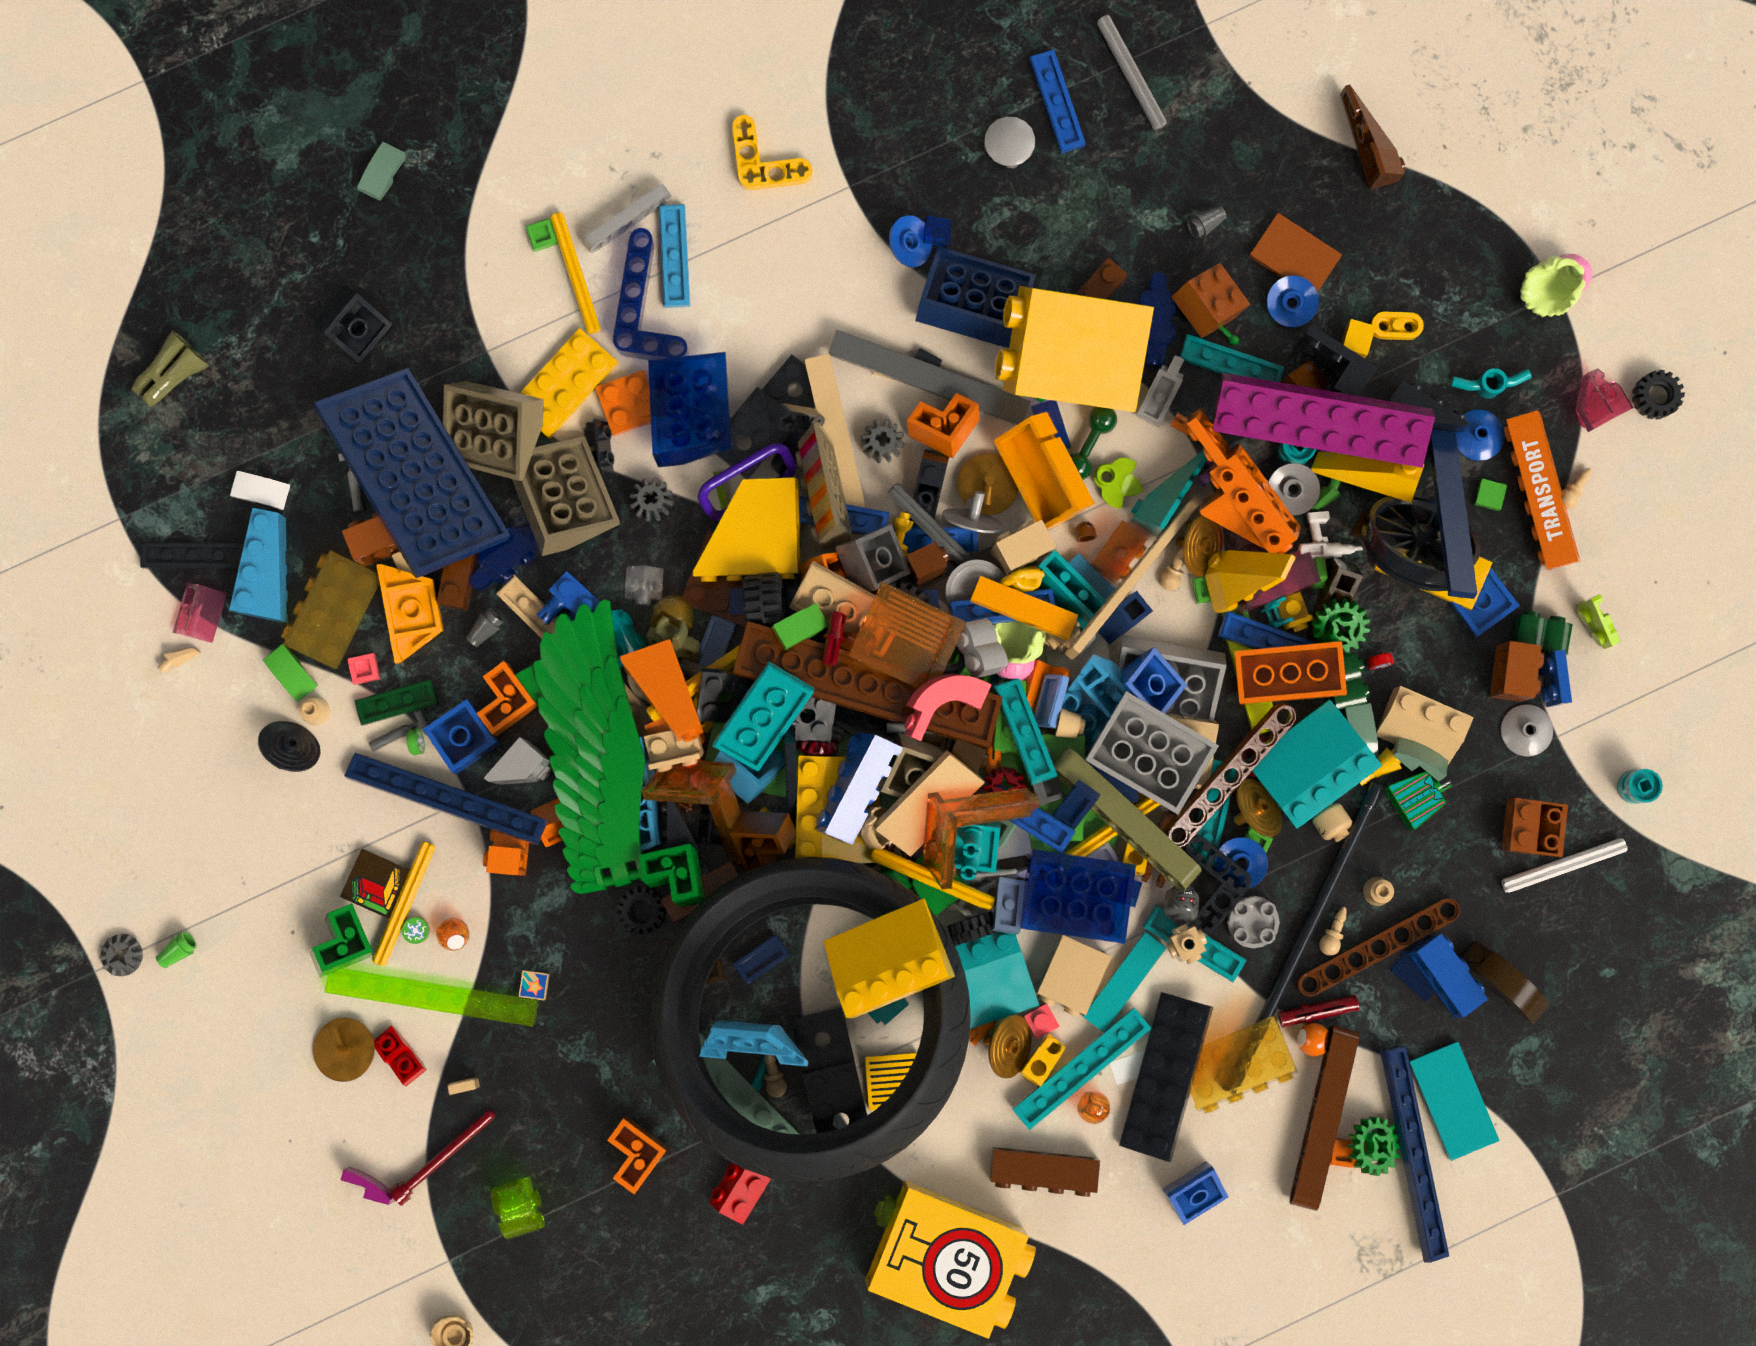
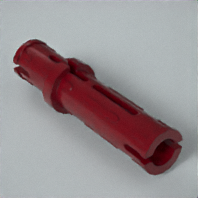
(1288, 1018)

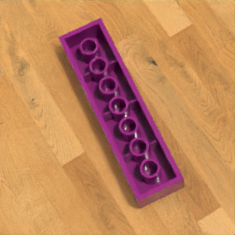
(1323, 420)

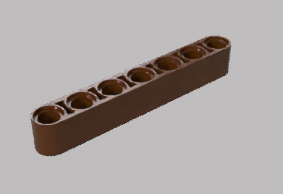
(1324, 1118)

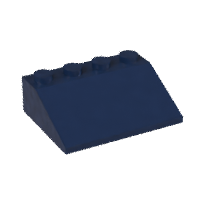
(970, 295)

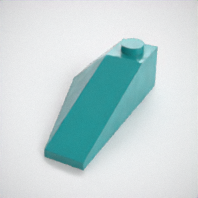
(1162, 502)

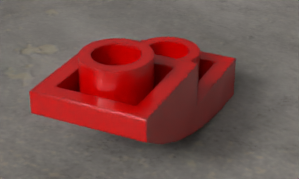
(399, 1056)

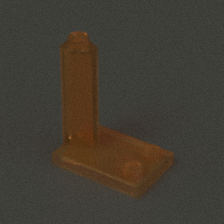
(701, 784)
(948, 814)

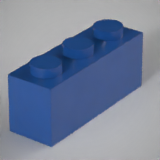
(1448, 975)

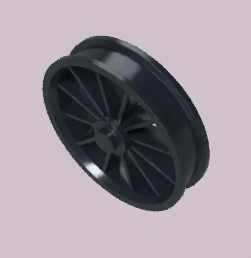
(1396, 531)

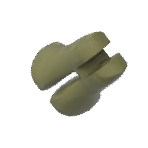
(157, 380)

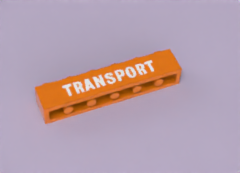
(1543, 490)

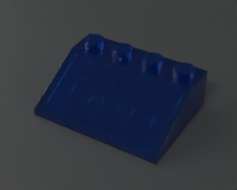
(689, 408)
(1077, 896)

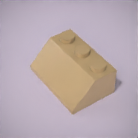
(1423, 721)

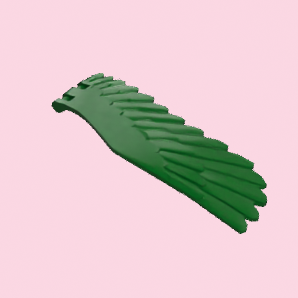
(594, 748)

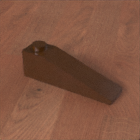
(1375, 150)

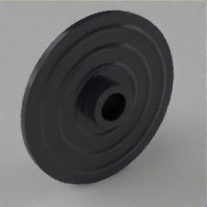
(289, 746)

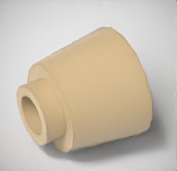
(314, 710)
(1069, 724)
(1378, 891)

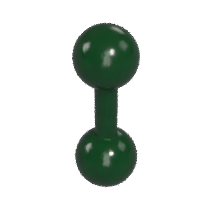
(1101, 422)

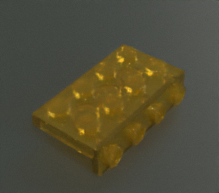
(331, 609)
(1241, 1064)

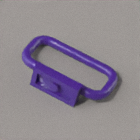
(740, 467)

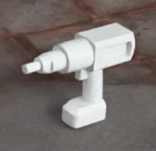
(1320, 545)

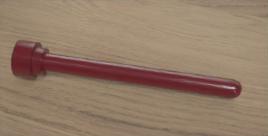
(402, 1191)

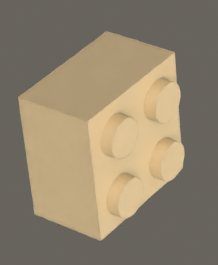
(1022, 548)

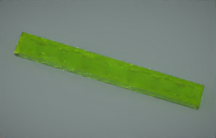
(432, 996)

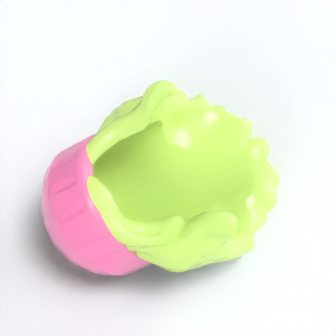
(1555, 284)
(1022, 647)

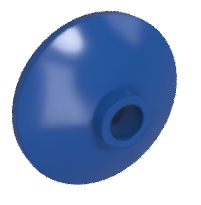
(910, 231)
(1292, 288)
(1479, 448)
(1253, 853)

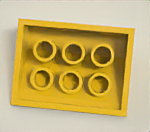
(815, 779)
(887, 959)

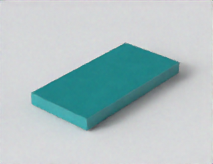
(763, 716)
(1453, 1101)

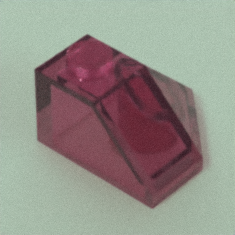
(1600, 401)

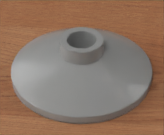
(1305, 480)
(1514, 730)

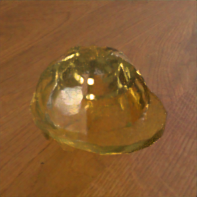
(675, 609)

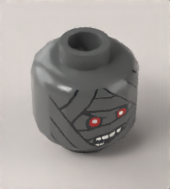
(1181, 905)

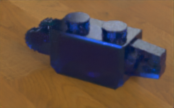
(1161, 329)
(502, 560)

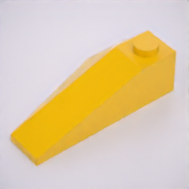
(1375, 475)
(1240, 574)

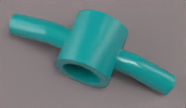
(1497, 375)

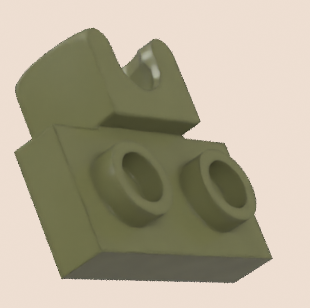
(684, 645)

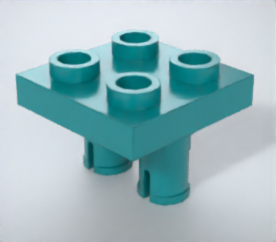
(977, 849)

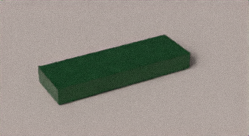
(396, 702)

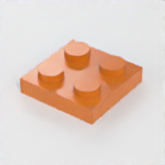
(626, 402)

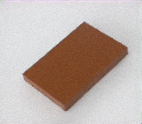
(1294, 252)

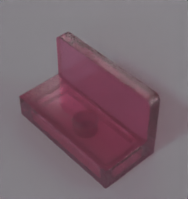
(199, 612)

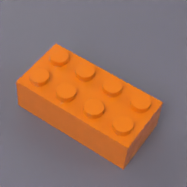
(1290, 673)

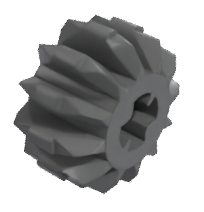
(891, 437)
(651, 490)

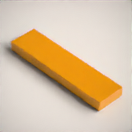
(1024, 608)

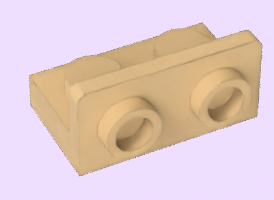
(666, 750)

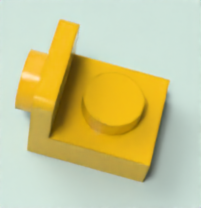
(1296, 608)

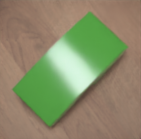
(800, 626)
(289, 672)

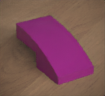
(374, 1189)

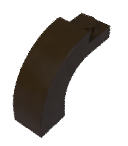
(1507, 981)

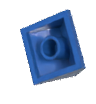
(1153, 680)
(1195, 1192)

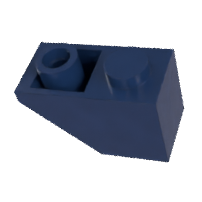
(1124, 617)

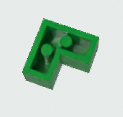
(676, 867)
(346, 947)

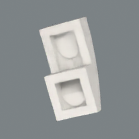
(259, 490)

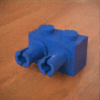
(567, 594)

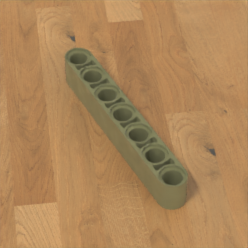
(1129, 821)

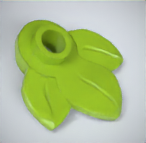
(1121, 483)

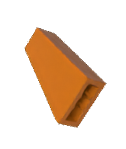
(662, 683)

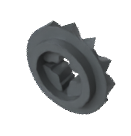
(132, 957)

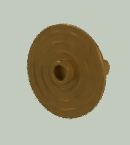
(991, 476)
(1200, 544)
(1257, 809)
(1009, 1046)
(344, 1049)

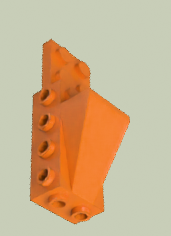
(1244, 496)

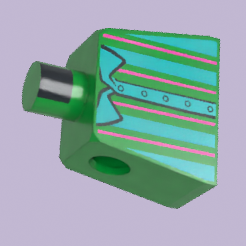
(1417, 797)

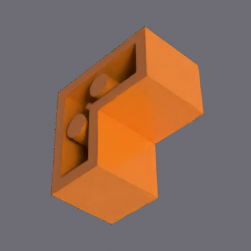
(946, 429)
(512, 700)
(506, 855)
(643, 1153)

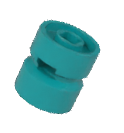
(1294, 454)
(1639, 786)

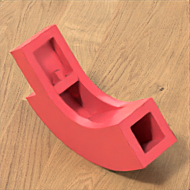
(939, 691)

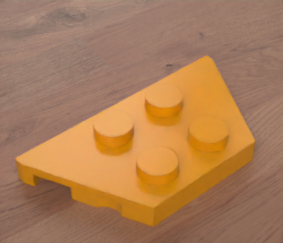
(409, 610)

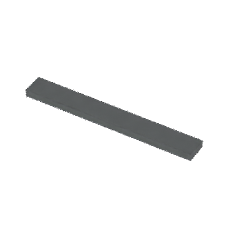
(927, 376)

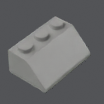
(520, 765)

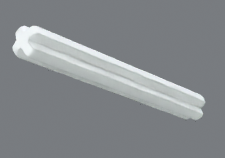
(1564, 865)

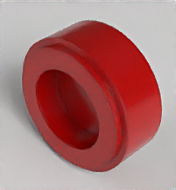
(1380, 661)

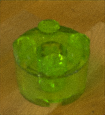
(517, 1207)

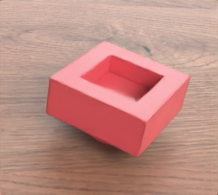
(364, 669)
(1041, 1021)

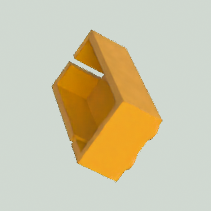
(1043, 471)

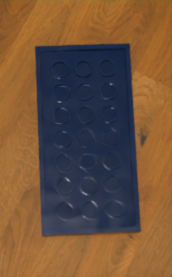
(411, 472)

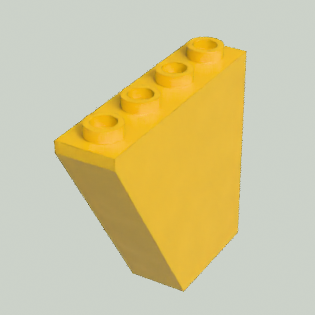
(756, 533)

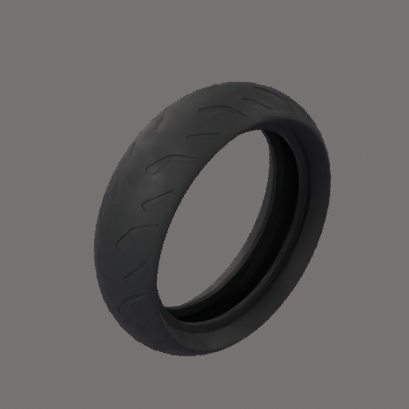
(678, 1046)

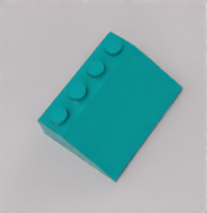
(1314, 764)
(996, 978)

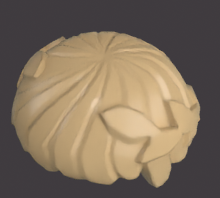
(868, 832)
(452, 1331)

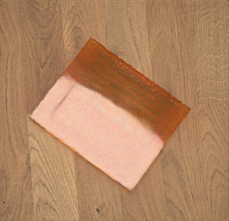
(906, 637)

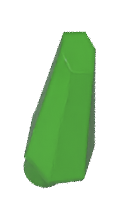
(1327, 495)

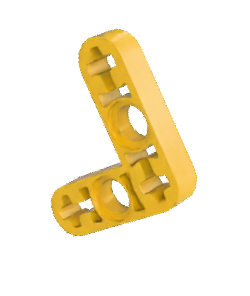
(753, 164)

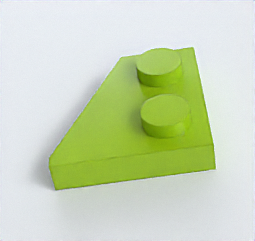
(1601, 624)

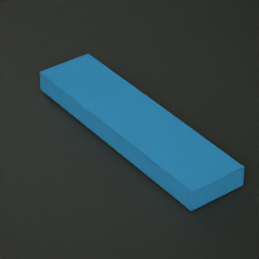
(674, 256)

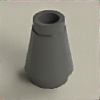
(1204, 222)
(484, 627)

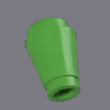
(177, 948)

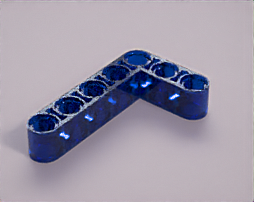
(637, 305)

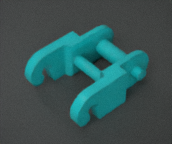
(1273, 605)

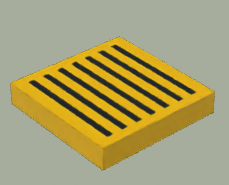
(885, 1075)

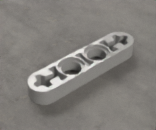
(626, 218)

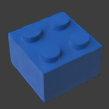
(461, 737)

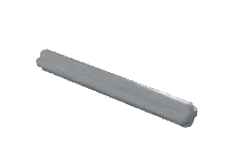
(1131, 72)

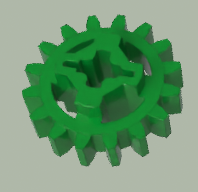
(1347, 615)
(1374, 1146)

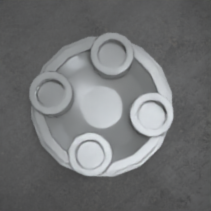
(1009, 141)
(1253, 922)

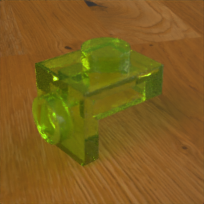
(884, 1211)

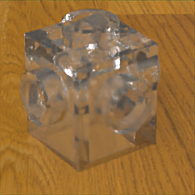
(644, 584)

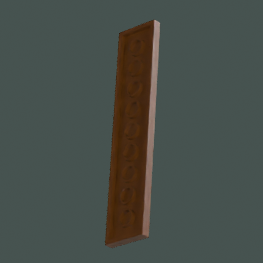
(861, 686)

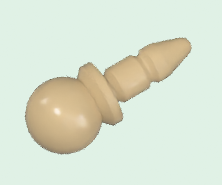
(1573, 491)
(1171, 579)
(1330, 943)
(775, 1085)

